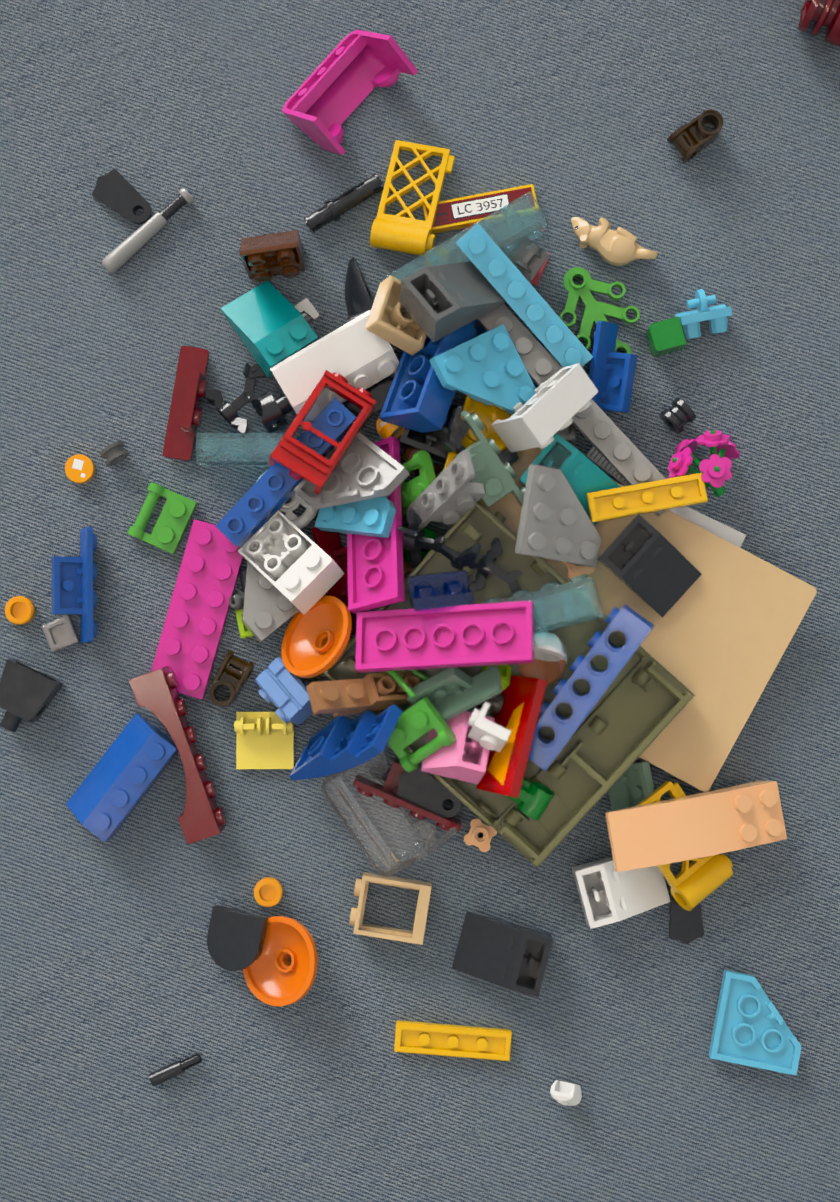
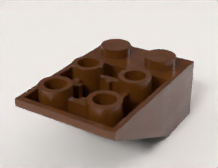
(272, 255)

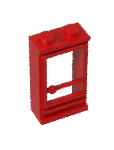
(304, 461)

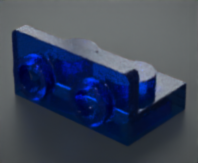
(439, 590)

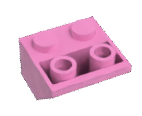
(461, 760)

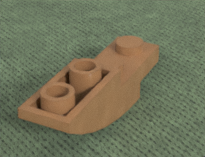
(355, 696)

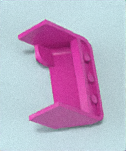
(342, 83)

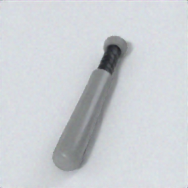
(142, 235)

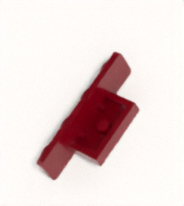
(186, 403)
(331, 545)
(389, 793)

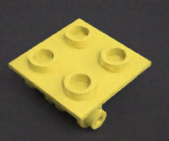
(263, 741)

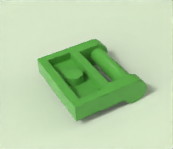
(414, 487)
(171, 522)
(412, 725)

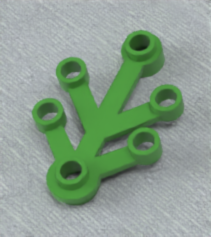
(594, 309)

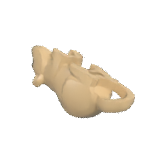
(613, 246)

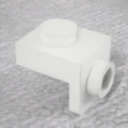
(487, 733)

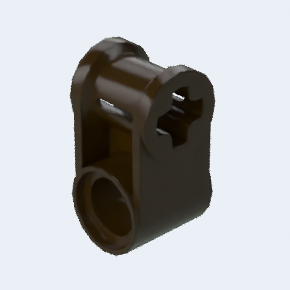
(693, 138)
(231, 678)

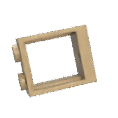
(357, 914)

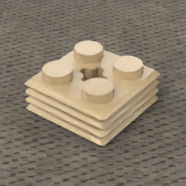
(392, 321)

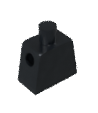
(24, 693)

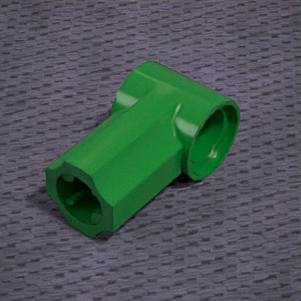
(533, 798)

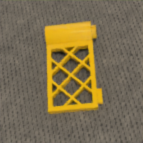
(404, 233)
(702, 875)

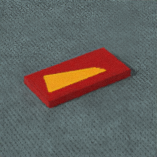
(520, 716)

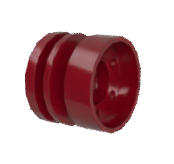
(822, 13)

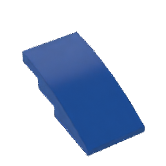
(346, 743)

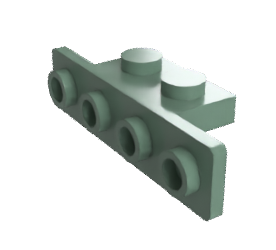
(488, 468)
(456, 692)
(632, 786)

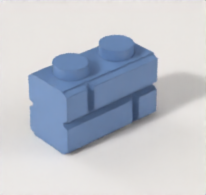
(286, 692)

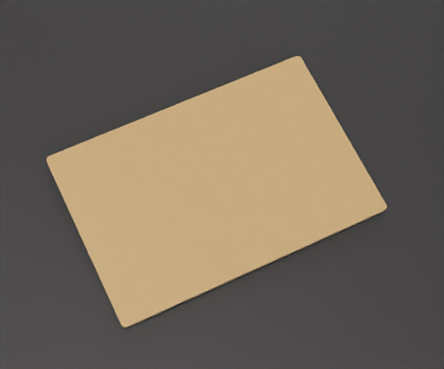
(714, 639)

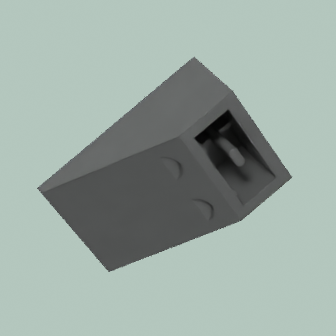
(447, 297)

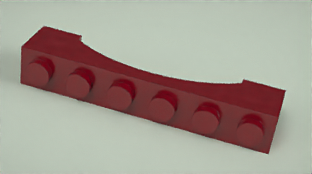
(158, 694)

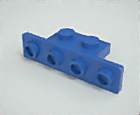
(611, 371)
(74, 585)

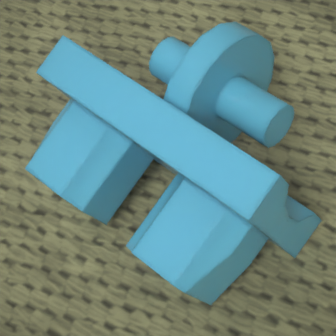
(715, 315)

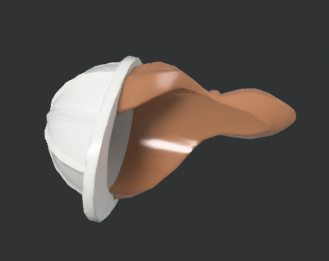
(549, 659)

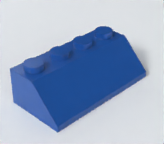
(416, 394)
(122, 778)

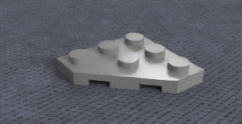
(361, 475)
(554, 521)
(264, 605)

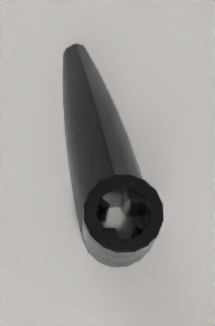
(356, 291)

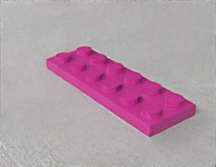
(377, 562)
(199, 608)
(445, 637)

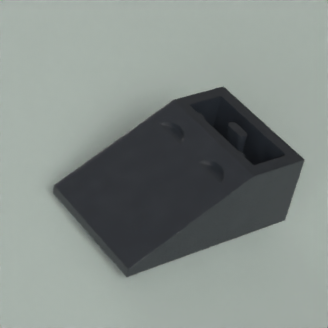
(649, 565)
(503, 953)

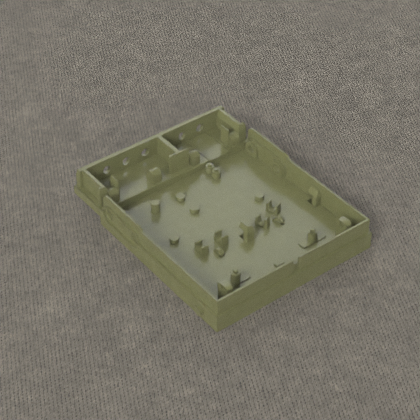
(606, 742)

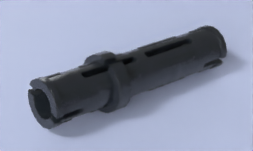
(348, 200)

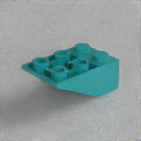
(577, 468)

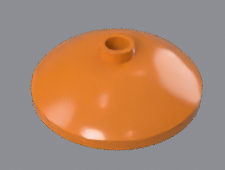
(317, 638)
(272, 975)

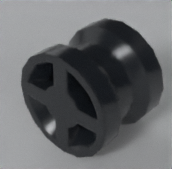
(677, 415)

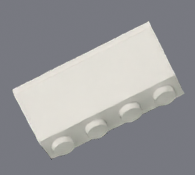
(347, 351)

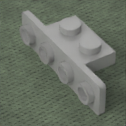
(449, 494)

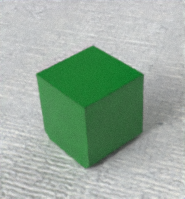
(665, 337)

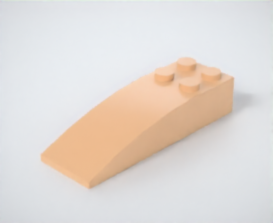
(696, 825)

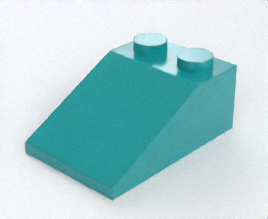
(268, 325)

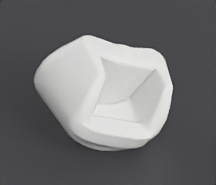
(566, 1093)

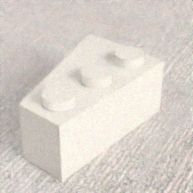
(548, 410)

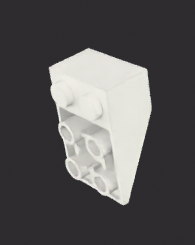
(291, 562)
(617, 895)

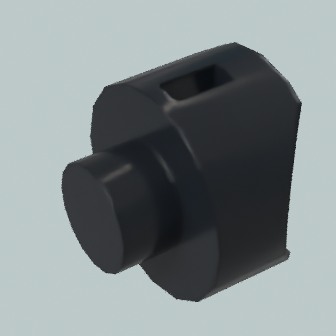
(272, 411)

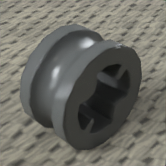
(114, 453)

